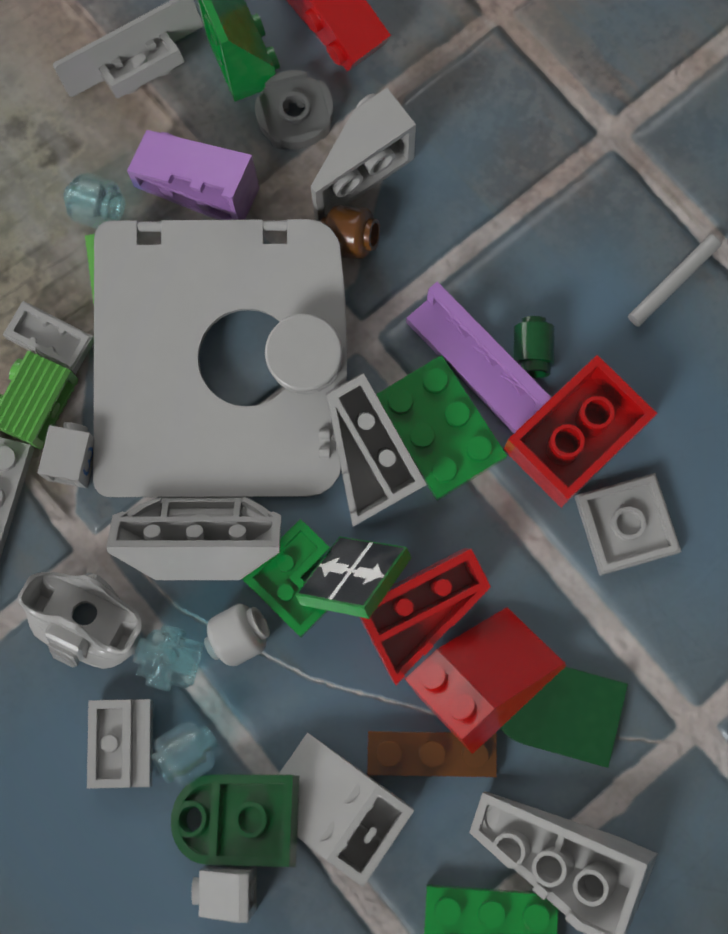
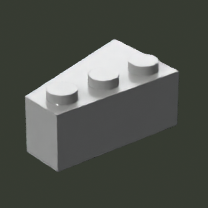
(370, 451)

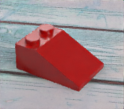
(484, 677)

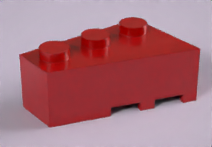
(423, 609)

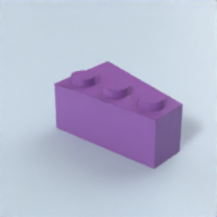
(195, 175)

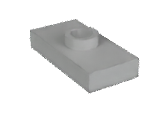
(49, 337)

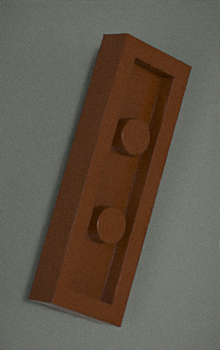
(428, 755)

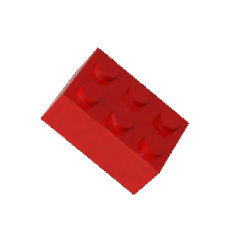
(579, 430)

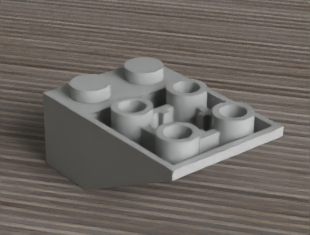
(344, 810)

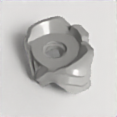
(50, 605)

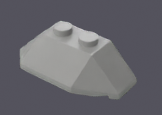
(195, 537)

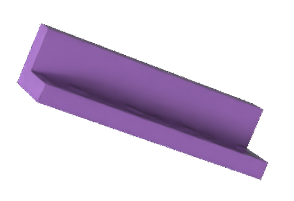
(477, 358)

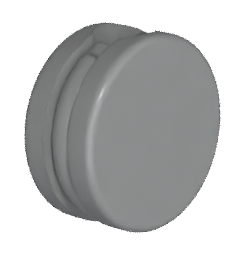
(304, 353)

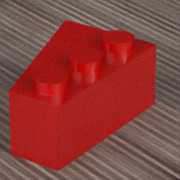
(345, 28)

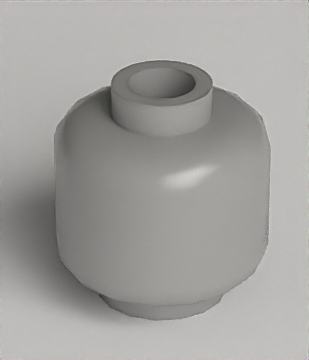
(236, 635)

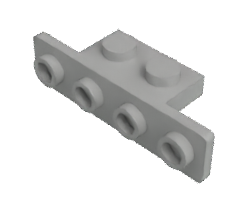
(132, 52)

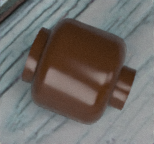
(355, 229)

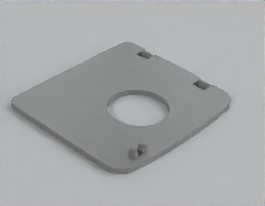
(153, 305)

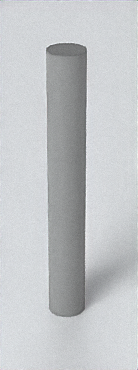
(674, 280)

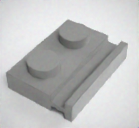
(120, 743)

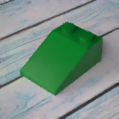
(238, 46)

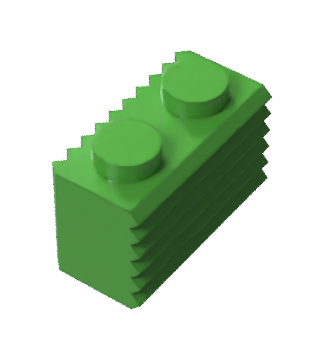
(34, 398)

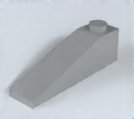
(576, 867)

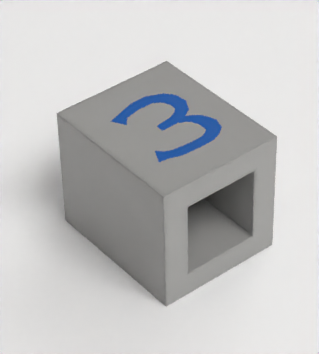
(67, 455)

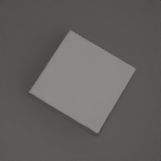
(627, 524)

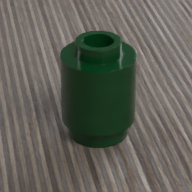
(534, 346)

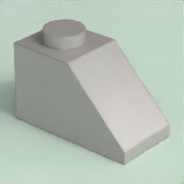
(226, 892)

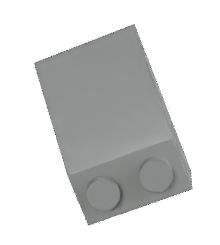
(368, 150)

